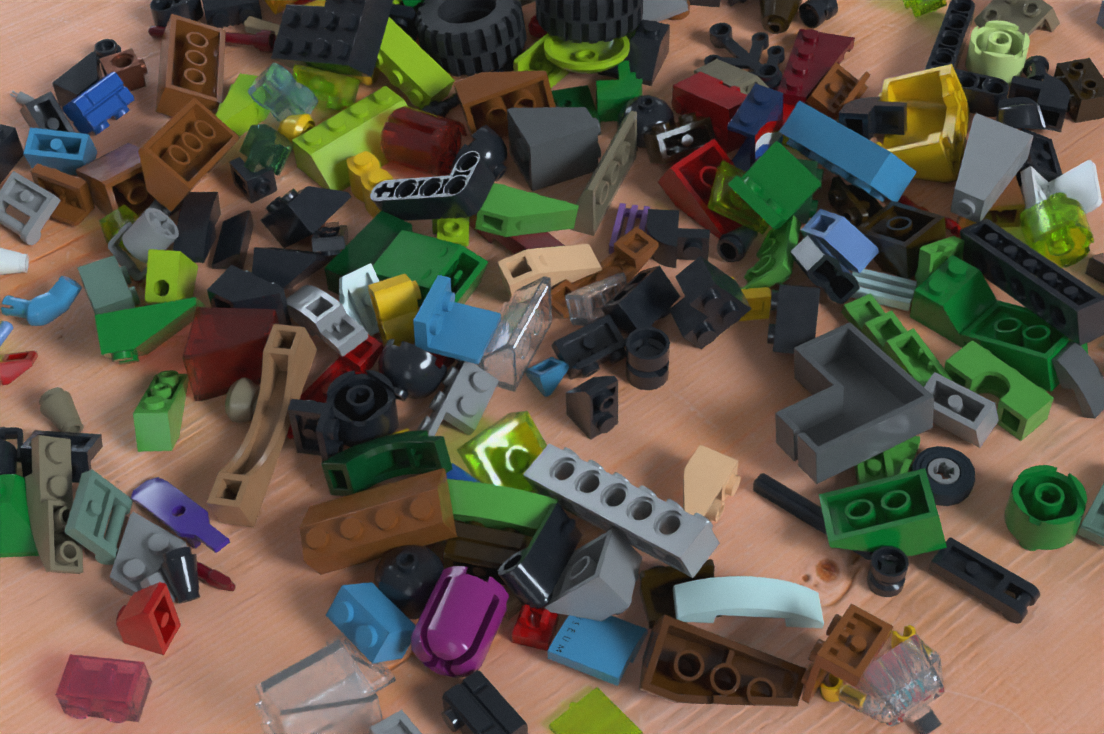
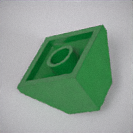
(15, 526)

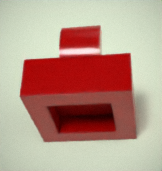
(535, 627)

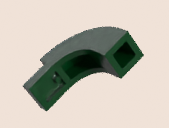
(383, 459)

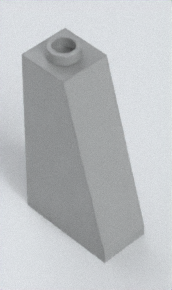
(988, 165)

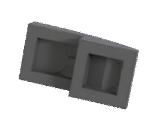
(1080, 373)

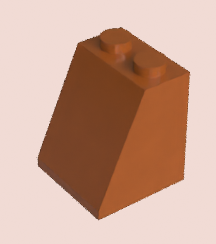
(117, 181)

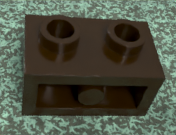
(1085, 89)
(679, 139)

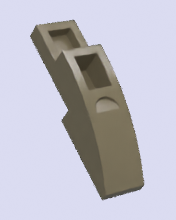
(50, 503)

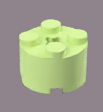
(997, 50)

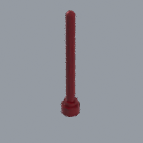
(261, 40)

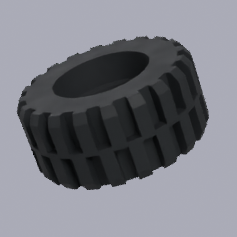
(589, 19)
(471, 34)

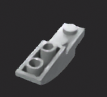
(326, 318)

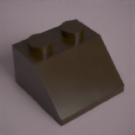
(900, 234)

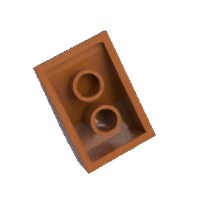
(489, 95)

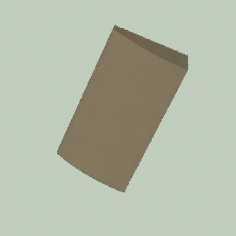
(607, 177)

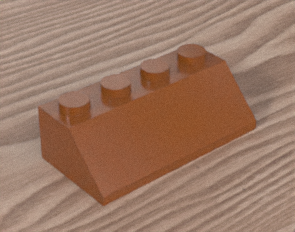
(190, 65)
(184, 153)
(376, 521)

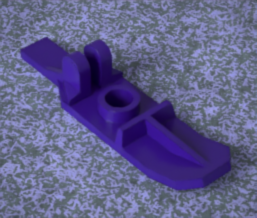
(166, 505)

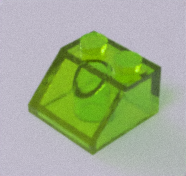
(504, 451)

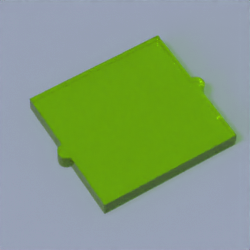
(593, 715)

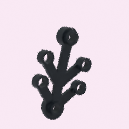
(769, 72)

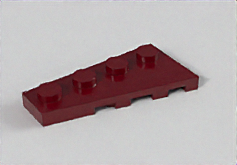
(810, 61)

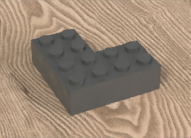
(856, 404)

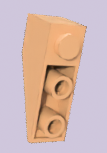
(558, 263)
(708, 482)

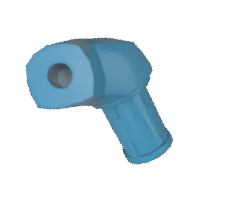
(46, 306)

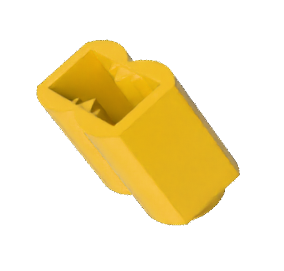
(364, 175)
(395, 308)

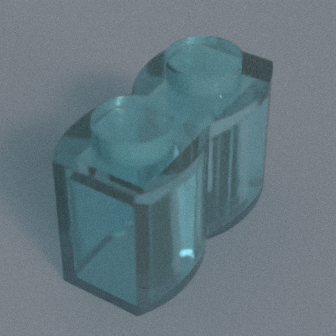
(281, 94)

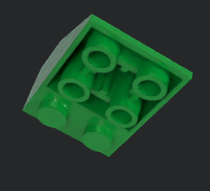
(427, 257)

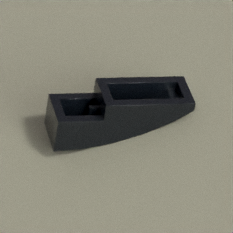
(197, 225)

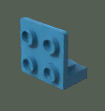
(453, 327)

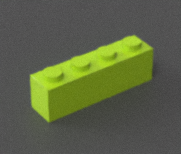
(411, 68)

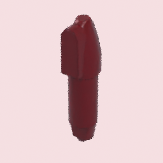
(215, 578)

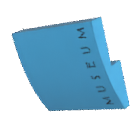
(597, 647)

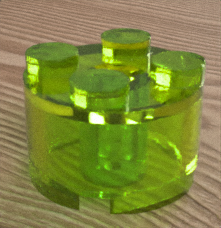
(1057, 229)

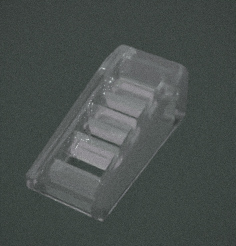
(580, 301)

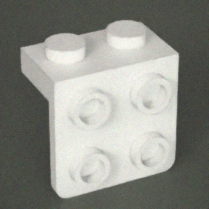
(1078, 183)

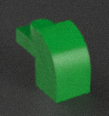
(613, 94)

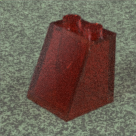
(225, 348)

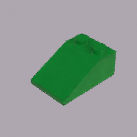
(140, 330)
(1020, 341)
(884, 513)

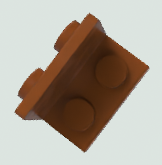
(847, 651)

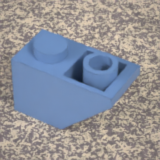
(841, 239)

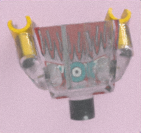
(896, 684)

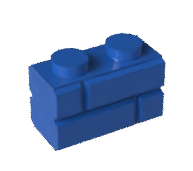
(98, 104)

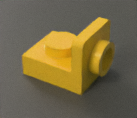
(759, 301)

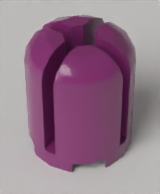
(459, 623)

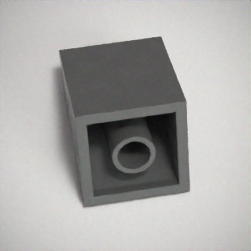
(553, 143)

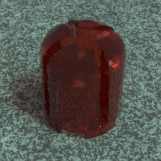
(421, 140)

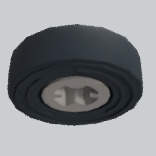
(954, 467)

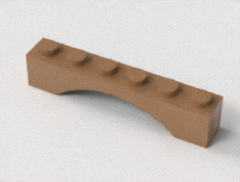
(245, 479)

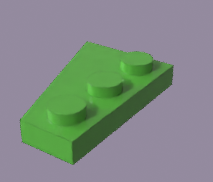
(775, 256)

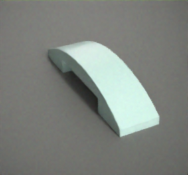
(750, 597)

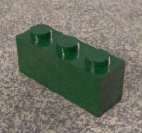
(365, 247)

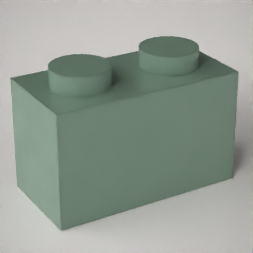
(108, 286)

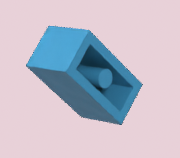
(59, 149)
(371, 622)

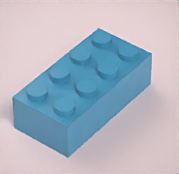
(847, 153)

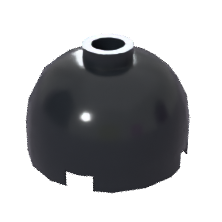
(649, 111)
(491, 149)
(410, 370)
(408, 577)

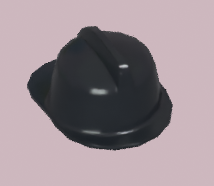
(1021, 113)

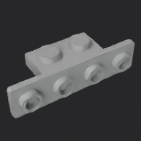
(462, 400)

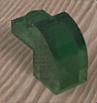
(265, 148)

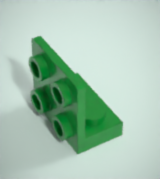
(776, 185)

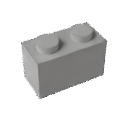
(961, 410)

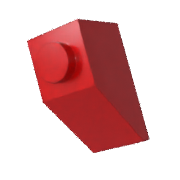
(149, 619)

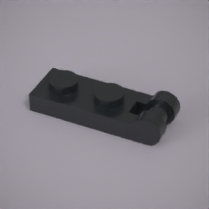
(985, 580)

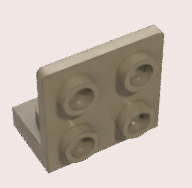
(1023, 13)

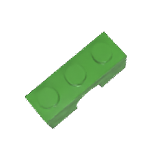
(1021, 402)

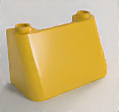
(934, 122)

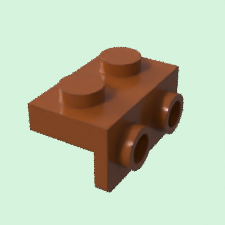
(836, 90)
(73, 191)

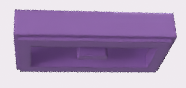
(632, 213)

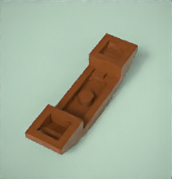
(629, 256)

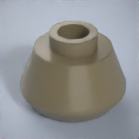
(242, 400)

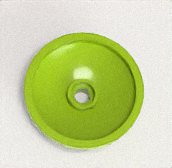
(586, 57)

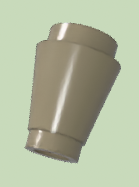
(60, 410)

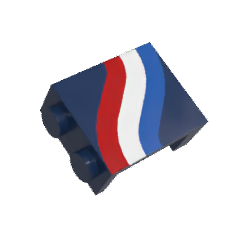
(760, 121)

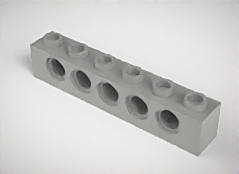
(634, 512)

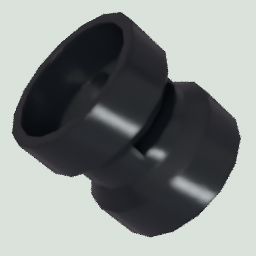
(819, 12)
(887, 571)

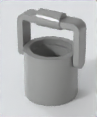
(148, 232)

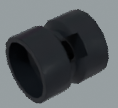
(647, 358)

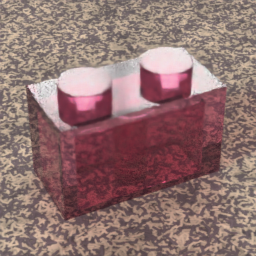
(104, 688)

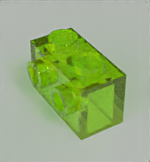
(328, 86)

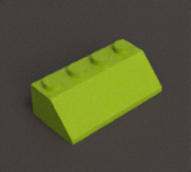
(325, 148)

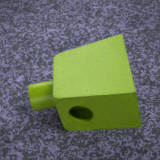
(169, 276)

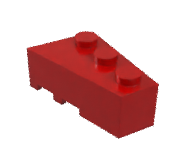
(710, 99)

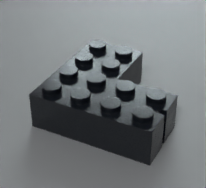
(333, 38)

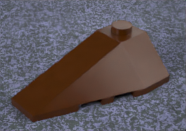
(705, 668)

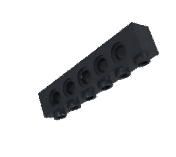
(1035, 281)

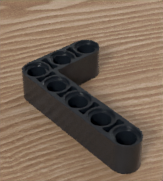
(980, 90)

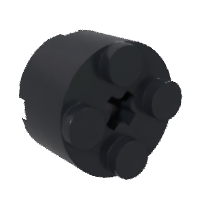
(363, 406)

